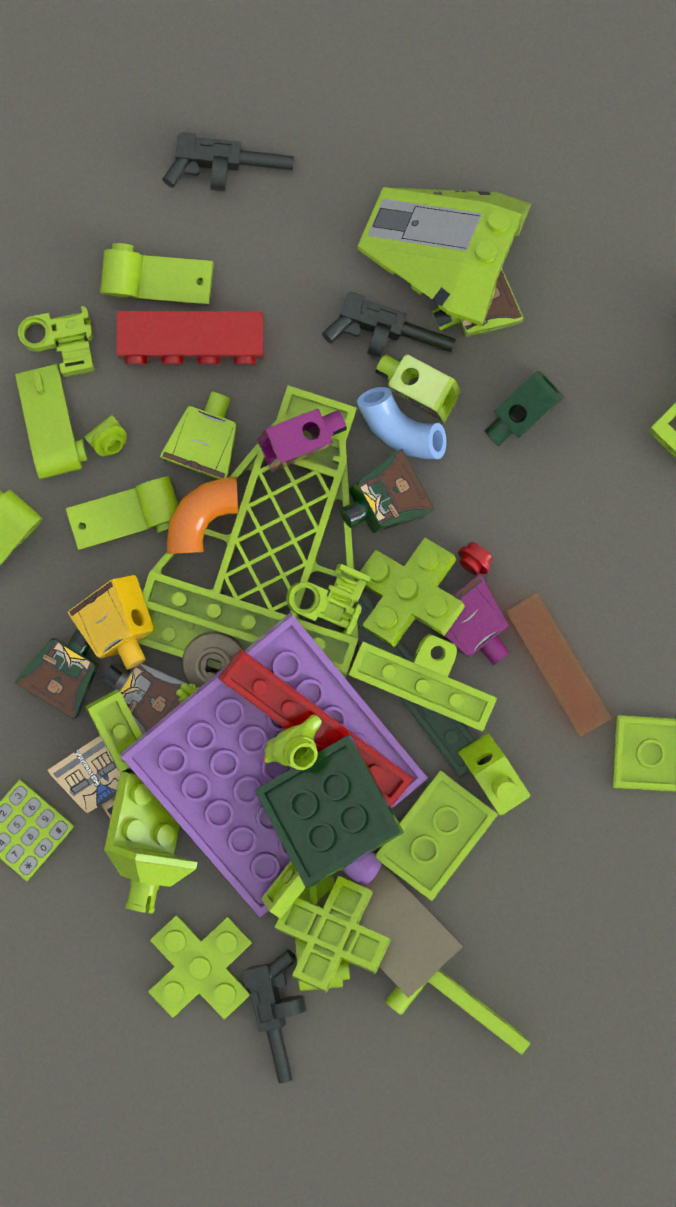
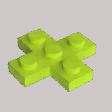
(410, 592)
(333, 934)
(200, 966)

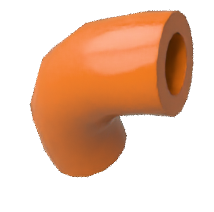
(196, 513)

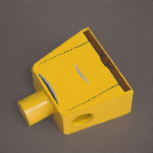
(115, 620)

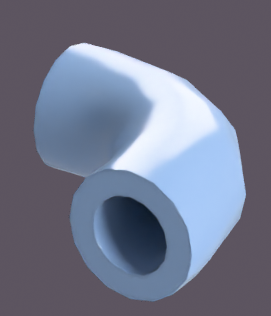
(398, 429)

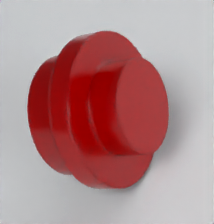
(475, 558)

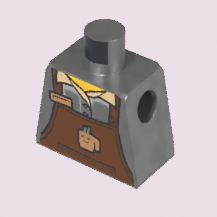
(146, 691)

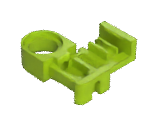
(70, 335)
(339, 602)

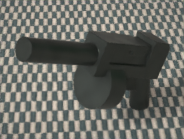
(220, 156)
(383, 323)
(270, 1009)

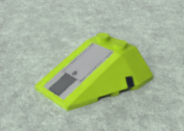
(445, 243)

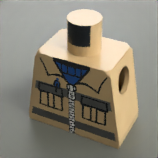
(89, 776)

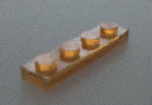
(558, 665)

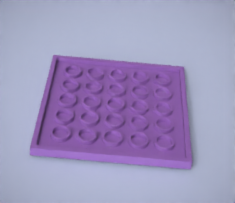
(212, 753)

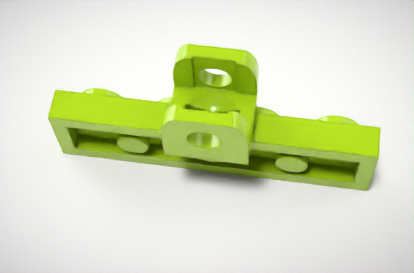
(424, 680)

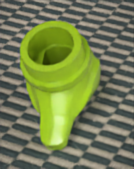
(294, 745)

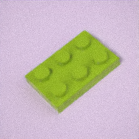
(436, 835)

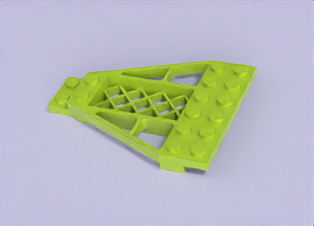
(186, 610)

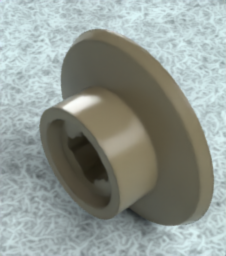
(205, 646)

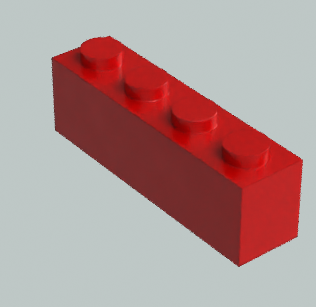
(190, 336)

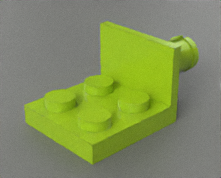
(143, 843)

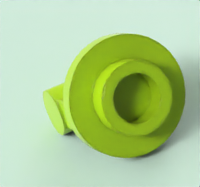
(107, 437)

